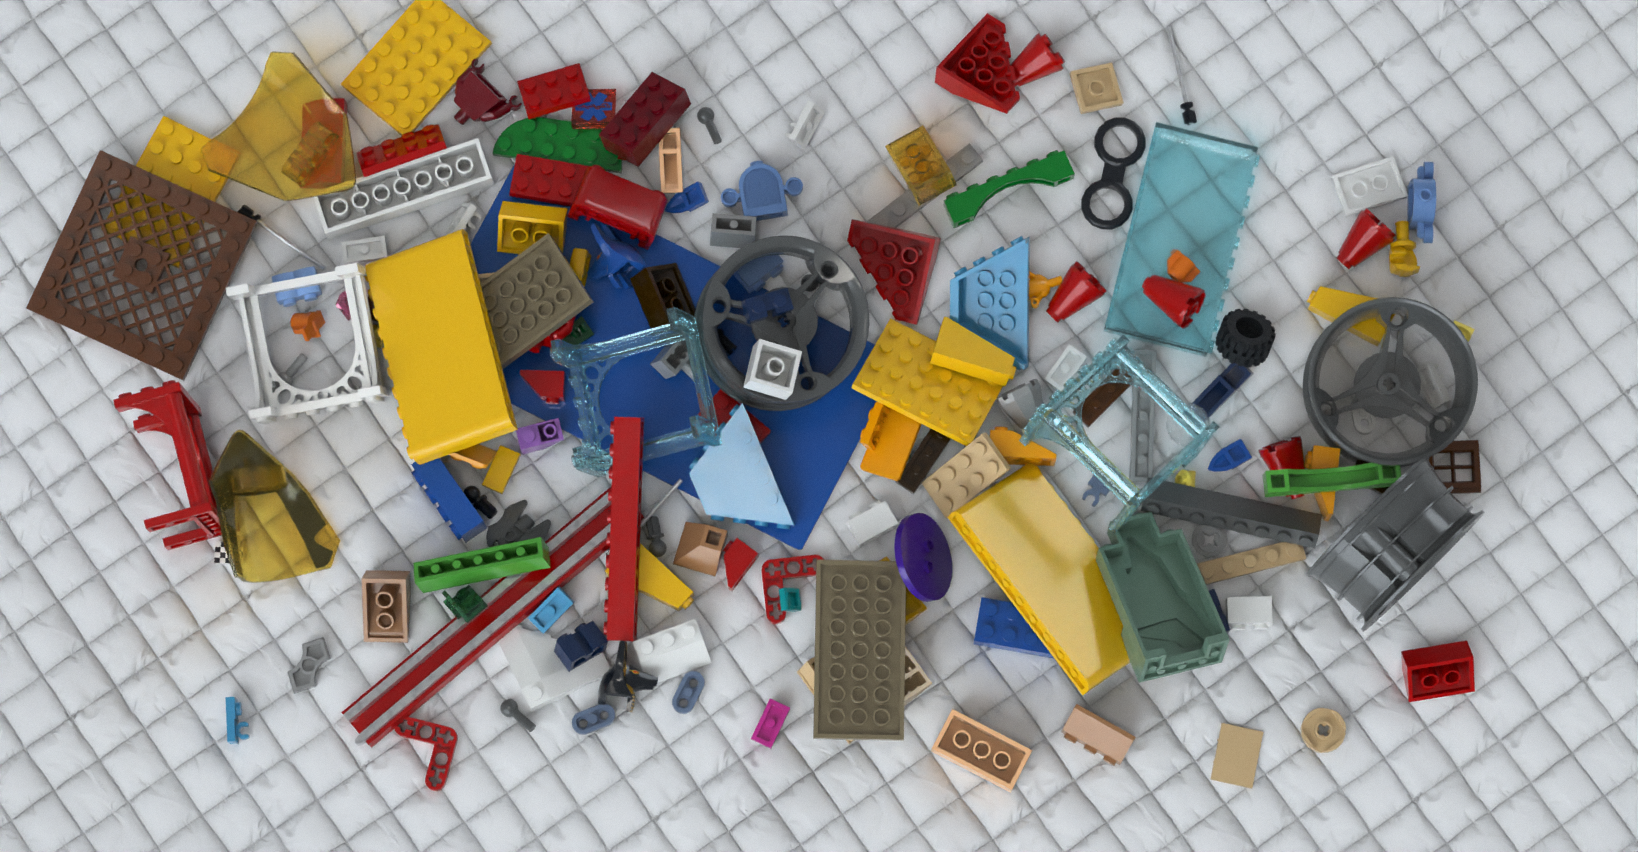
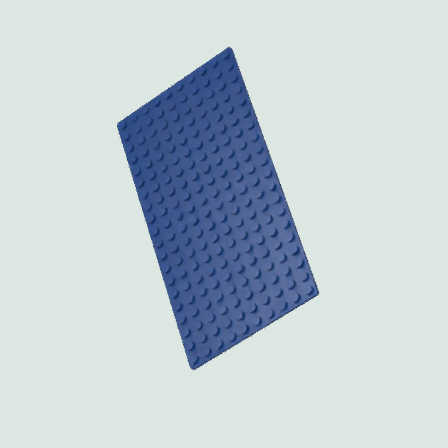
(805, 444)

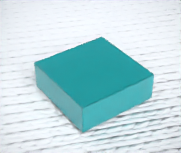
(790, 599)

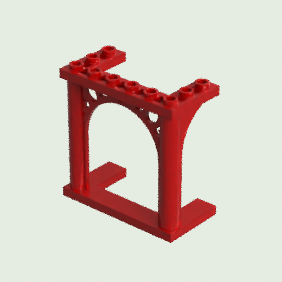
(178, 416)

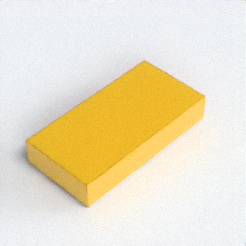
(501, 469)

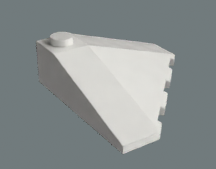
(540, 670)

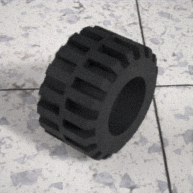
(1245, 337)

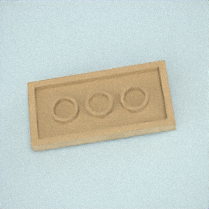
(966, 475)

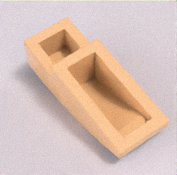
(671, 162)

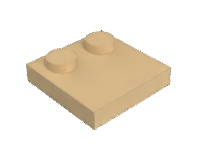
(1096, 88)

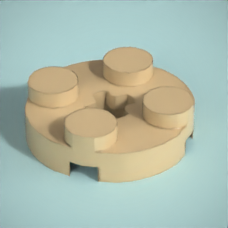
(1324, 717)

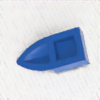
(688, 200)
(1230, 457)

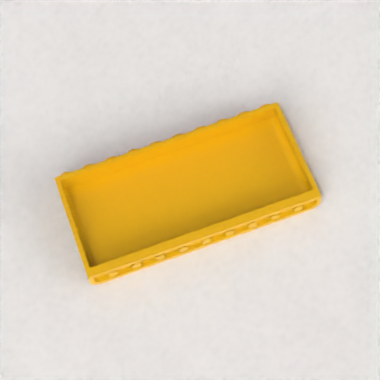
(439, 347)
(1047, 572)

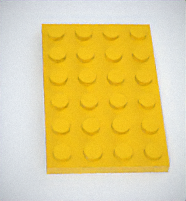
(415, 64)
(176, 157)
(904, 380)

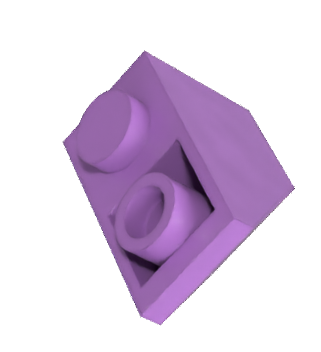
(539, 436)

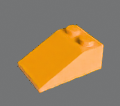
(1016, 453)
(1323, 458)

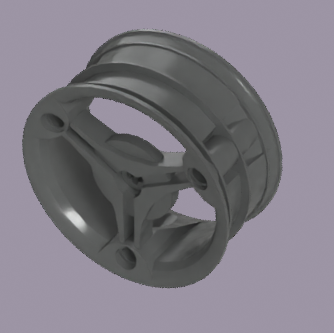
(800, 321)
(1402, 373)
(1394, 542)

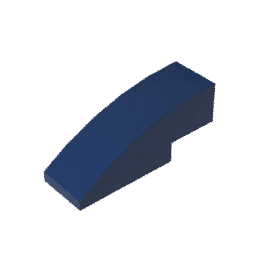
(1223, 388)

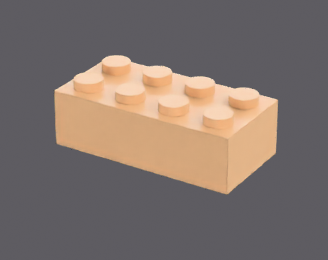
(981, 750)

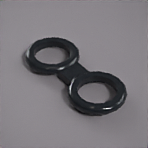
(1113, 173)

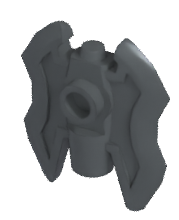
(512, 529)

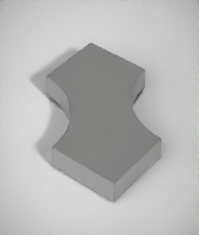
(313, 656)

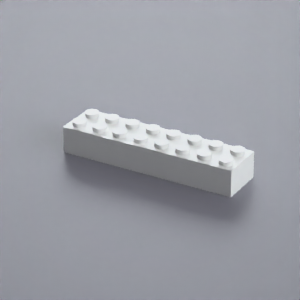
(405, 189)

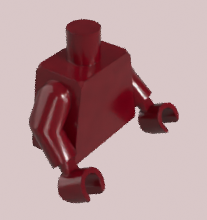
(479, 97)

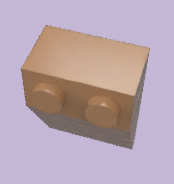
(386, 606)

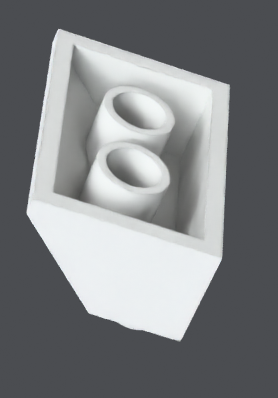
(673, 651)

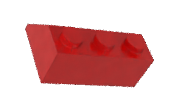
(1438, 671)

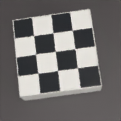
(220, 555)

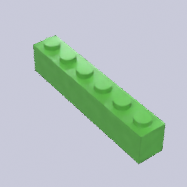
(481, 565)

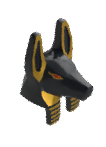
(624, 680)

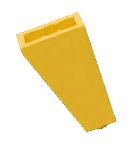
(1332, 303)
(971, 355)
(661, 583)

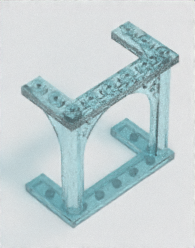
(1054, 426)
(704, 428)

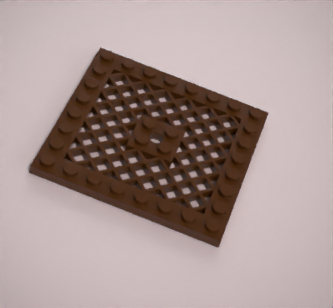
(78, 225)

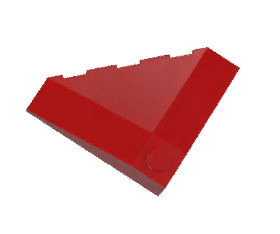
(981, 67)
(899, 264)

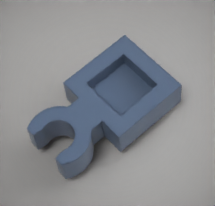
(1097, 488)

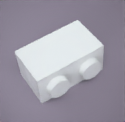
(872, 523)
(1249, 611)

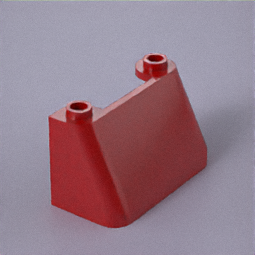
(619, 204)

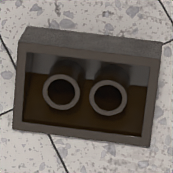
(659, 290)

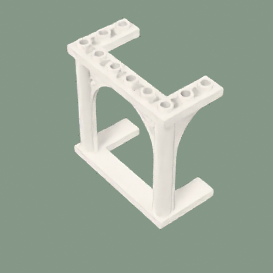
(266, 402)

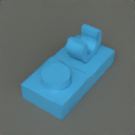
(551, 610)
(233, 710)

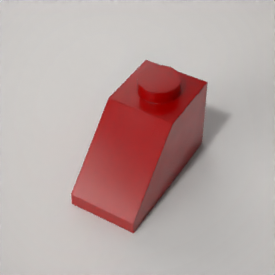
(546, 384)
(738, 561)

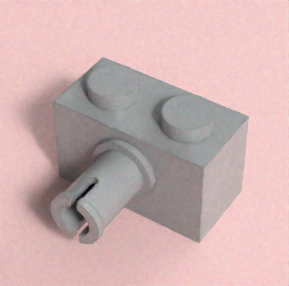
(672, 360)

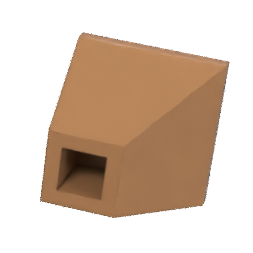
(701, 548)

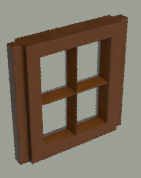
(1462, 446)

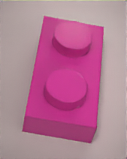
(770, 723)

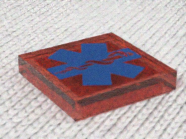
(597, 112)

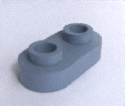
(687, 692)
(593, 718)

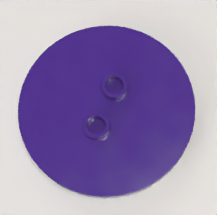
(923, 557)

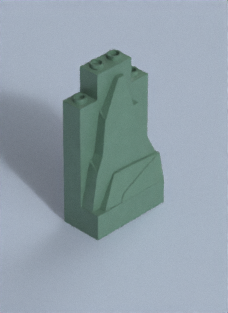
(1160, 600)

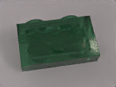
(465, 603)

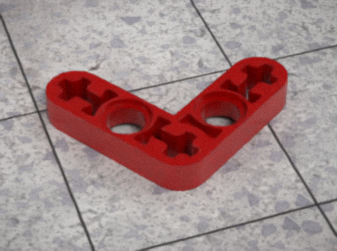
(777, 580)
(439, 747)

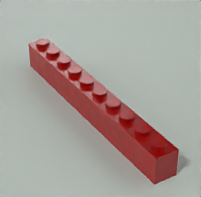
(624, 529)

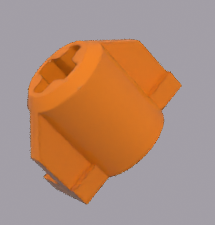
(1181, 267)
(307, 324)

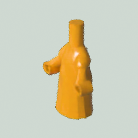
(1040, 287)

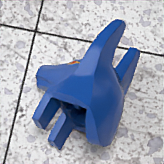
(614, 258)

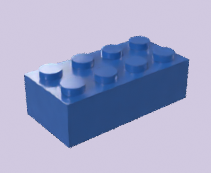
(452, 501)
(1005, 628)

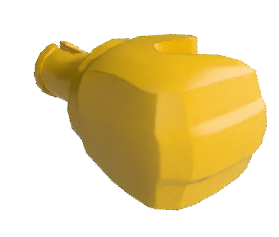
(1401, 255)

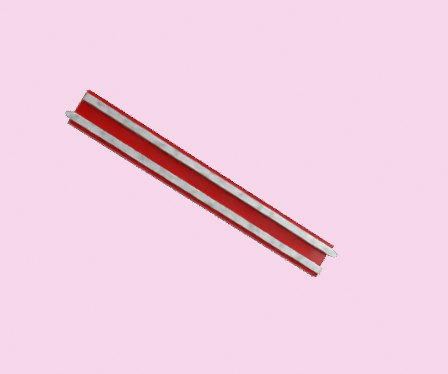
(463, 643)

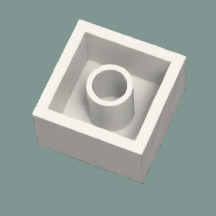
(772, 369)

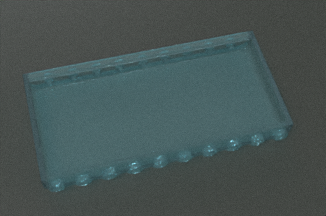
(1188, 203)

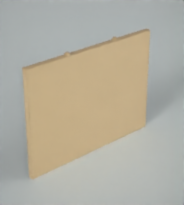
(1236, 755)

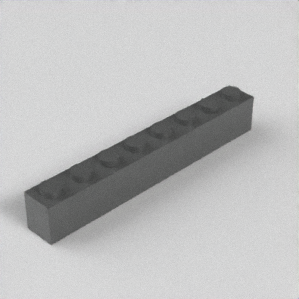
(1234, 513)

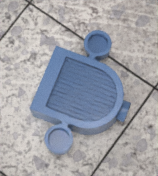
(762, 192)
(1422, 202)

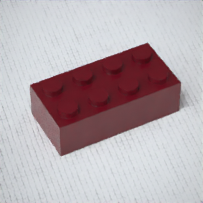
(645, 119)

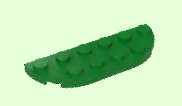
(556, 141)

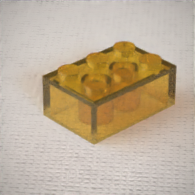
(920, 165)

